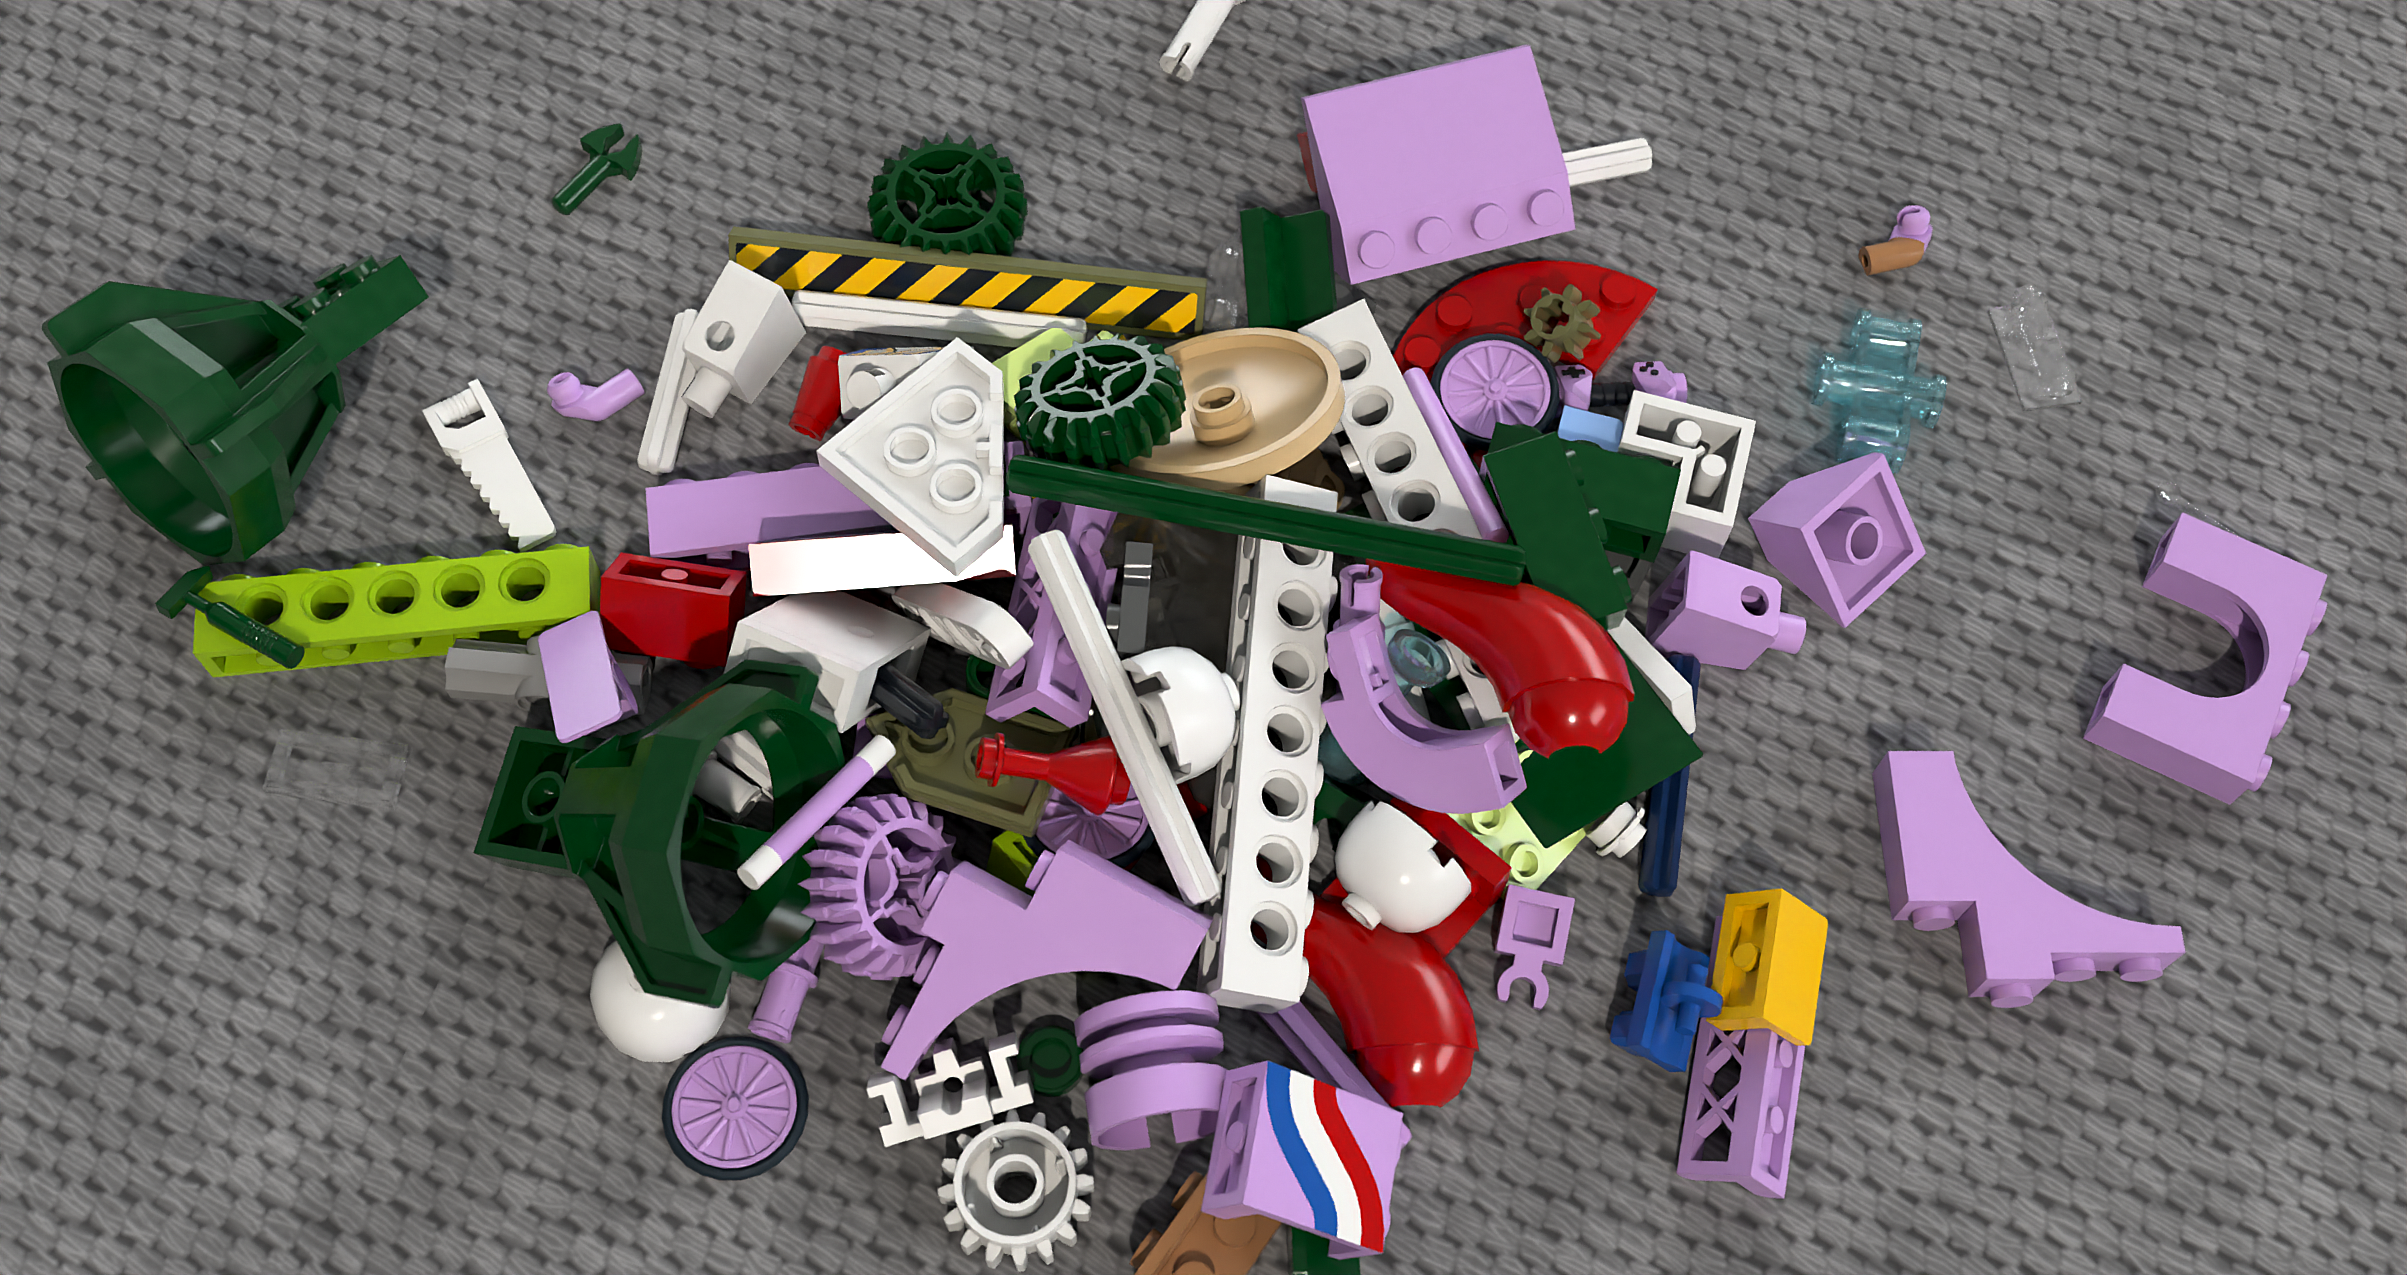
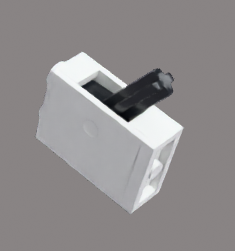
(856, 648)

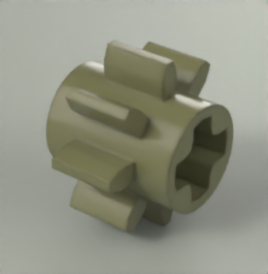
(1562, 308)

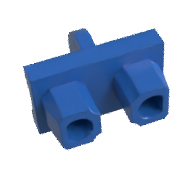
(1668, 1002)

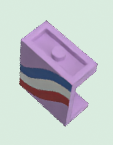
(1304, 1157)

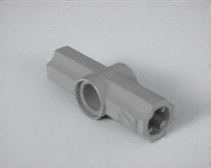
(517, 674)

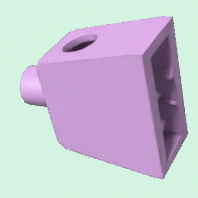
(1720, 614)

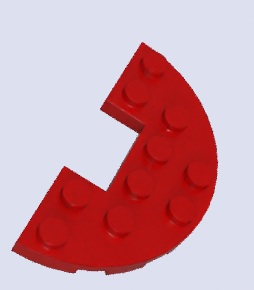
(1496, 303)

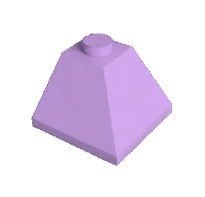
(1840, 535)

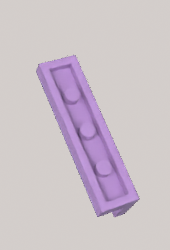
(1050, 667)
(1761, 1101)

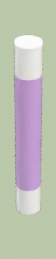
(816, 812)

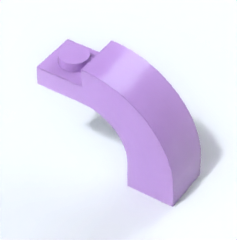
(1402, 749)

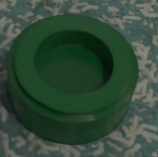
(1051, 1060)

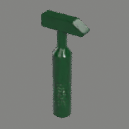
(229, 619)

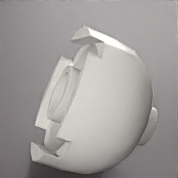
(1186, 707)
(1394, 873)
(646, 1024)

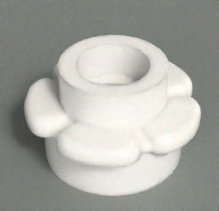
(1617, 830)

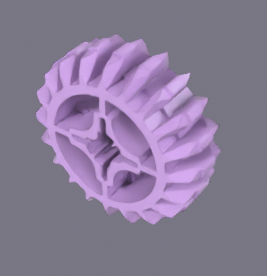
(874, 873)

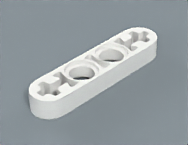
(965, 622)

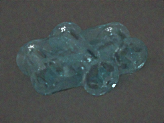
(1879, 389)

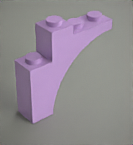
(2010, 922)
(995, 936)

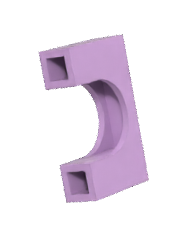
(2268, 611)

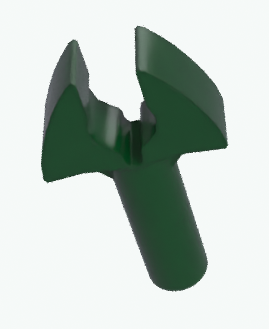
(600, 166)

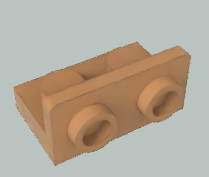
(1202, 1242)

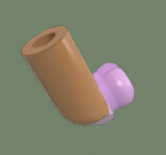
(1905, 245)

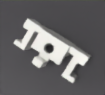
(949, 1111)

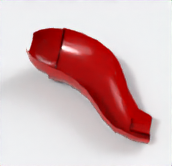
(1538, 651)
(1394, 1002)

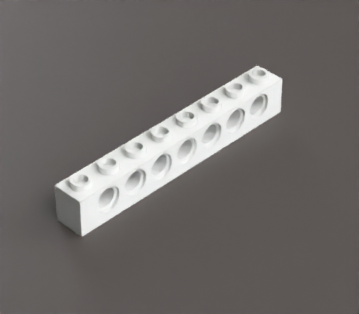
(1396, 442)
(1242, 828)

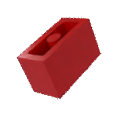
(671, 609)

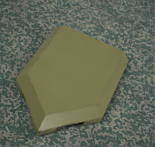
(943, 767)

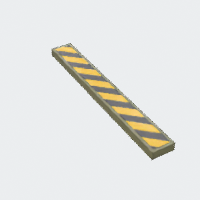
(1099, 295)

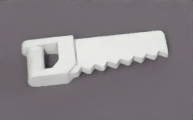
(491, 464)

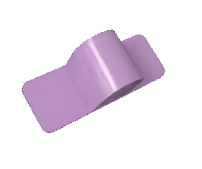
(583, 678)

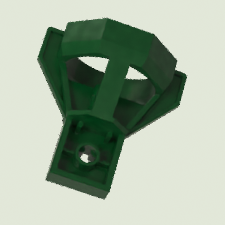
(227, 377)
(627, 817)

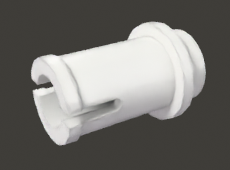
(726, 790)

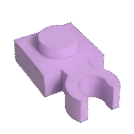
(1533, 932)

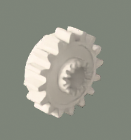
(1025, 1226)

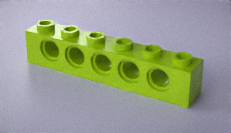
(374, 590)

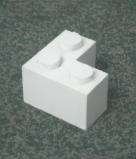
(1712, 460)

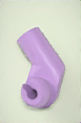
(592, 402)

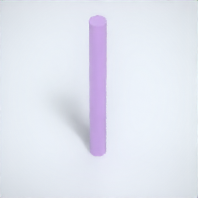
(1461, 467)

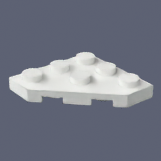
(932, 457)

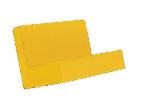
(1769, 964)

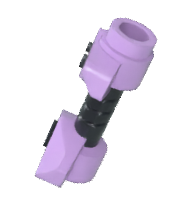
(1647, 377)

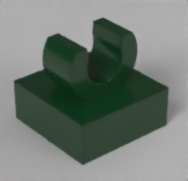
(1339, 804)

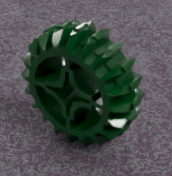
(944, 187)
(1100, 402)

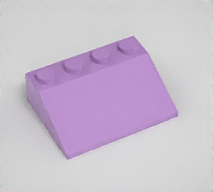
(1437, 164)

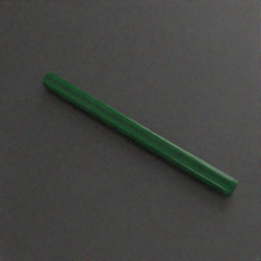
(1267, 520)

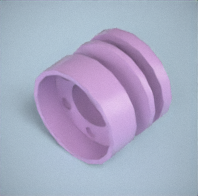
(1153, 1065)

